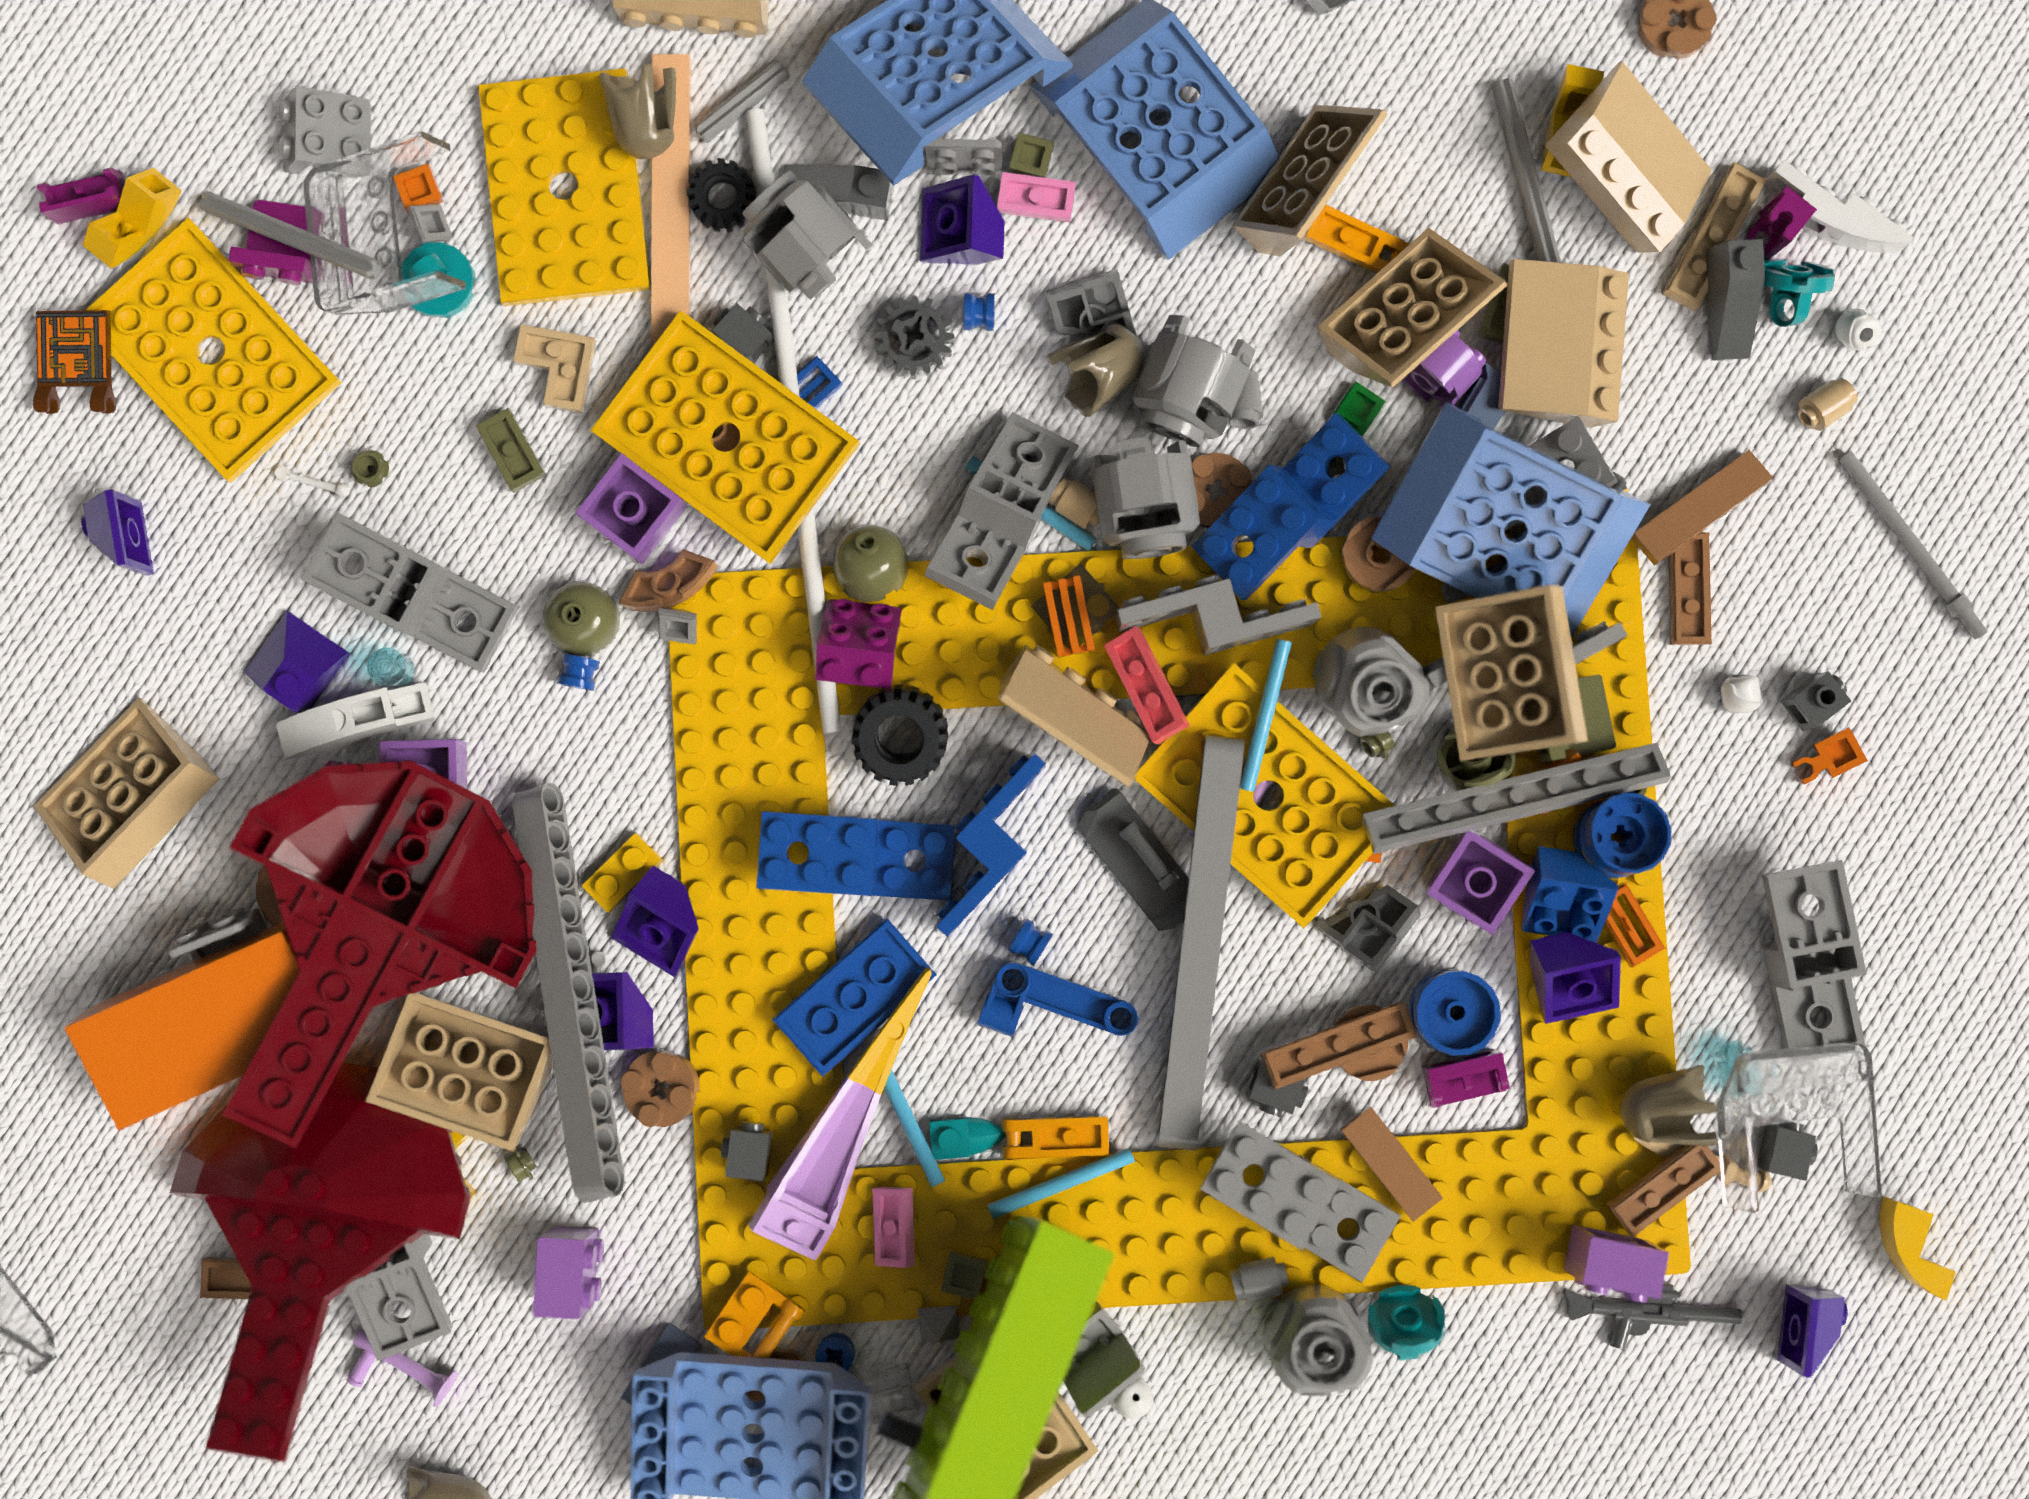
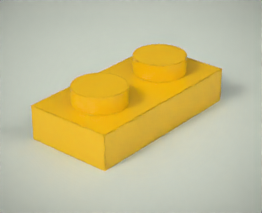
(622, 872)

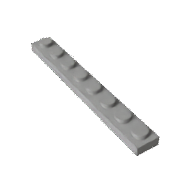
(1515, 798)

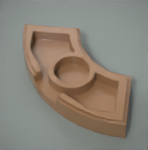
(669, 584)

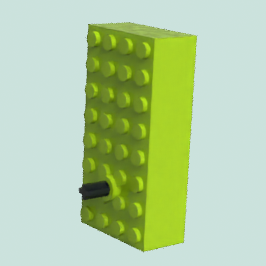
(1005, 1367)

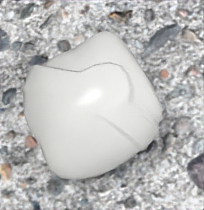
(1857, 329)
(1741, 693)
(1126, 1407)

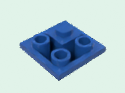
(1566, 895)

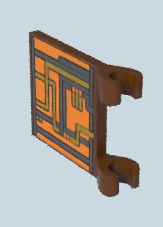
(74, 353)

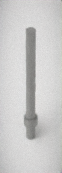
(1957, 604)

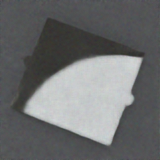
(1098, 603)

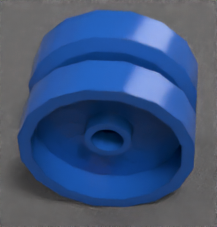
(1477, 1015)

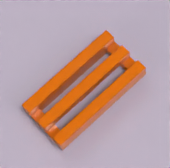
(1062, 585)
(1644, 923)

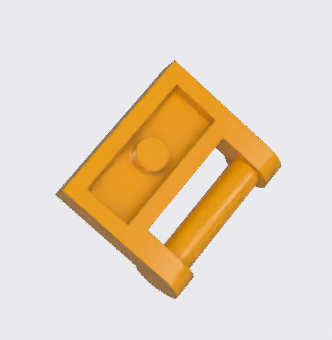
(744, 1314)

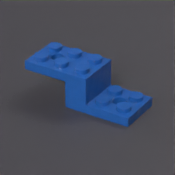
(1291, 506)
(989, 842)
(855, 856)

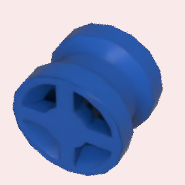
(979, 311)
(578, 672)
(1030, 942)
(840, 1348)

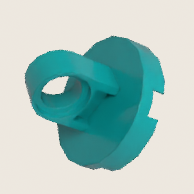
(446, 260)
(1797, 285)
(1406, 1321)

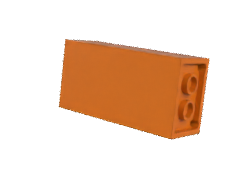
(185, 1027)

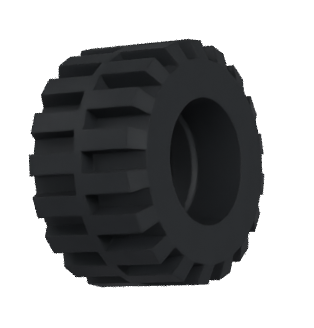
(900, 766)

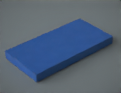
(852, 997)

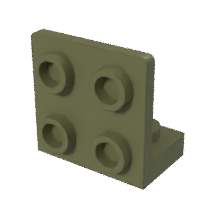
(1597, 722)

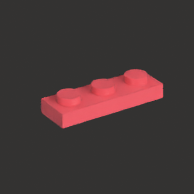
(1146, 685)

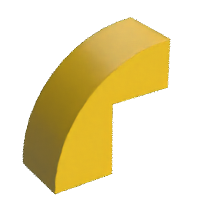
(1573, 90)
(141, 213)
(1903, 1237)

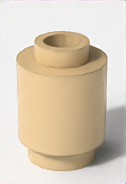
(1827, 404)
(1076, 503)

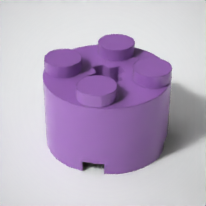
(1446, 372)

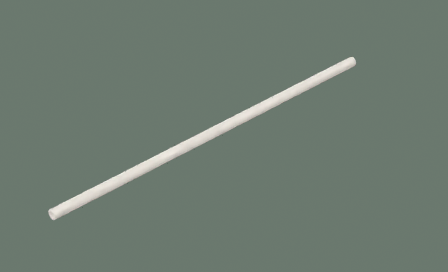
(788, 377)

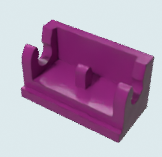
(82, 197)
(1781, 220)
(1465, 1078)

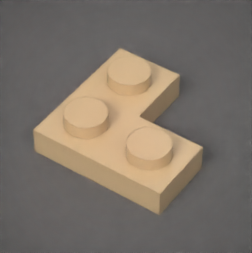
(566, 358)

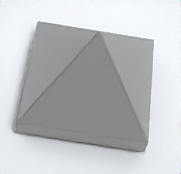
(430, 223)
(677, 625)
(938, 1323)

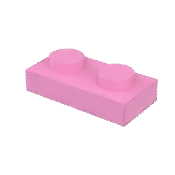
(1036, 197)
(893, 1226)

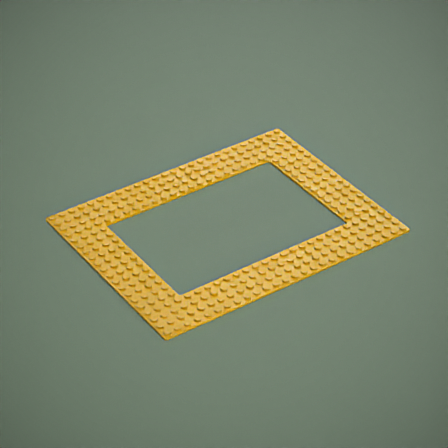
(757, 745)

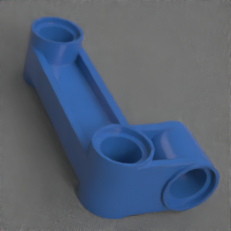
(1052, 993)

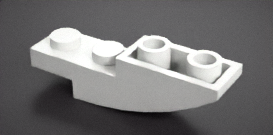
(1846, 223)
(354, 718)

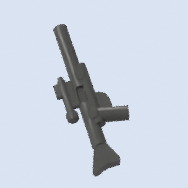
(1636, 1317)

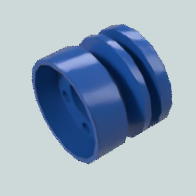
(1642, 829)

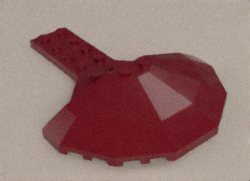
(384, 894)
(306, 1230)

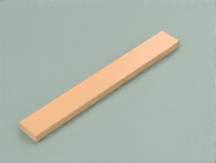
(670, 204)

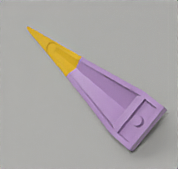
(813, 1181)

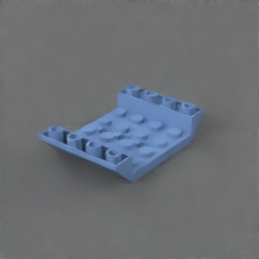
(901, 98)
(1181, 172)
(1473, 484)
(694, 1439)

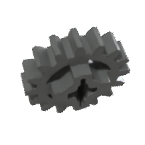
(899, 329)

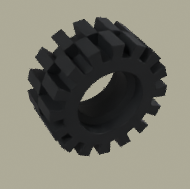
(706, 179)

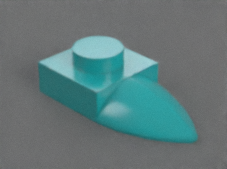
(963, 1137)

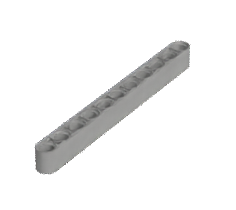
(1201, 942)
(569, 996)

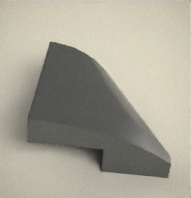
(1090, 305)
(1372, 927)

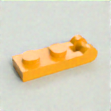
(1353, 239)
(1056, 1137)

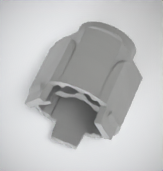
(797, 232)
(1190, 384)
(1146, 498)
(1364, 663)
(1304, 1325)

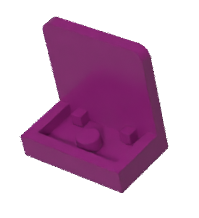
(272, 258)
(857, 643)

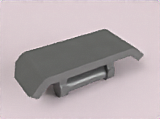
(1136, 859)

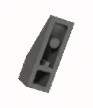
(854, 187)
(1735, 296)

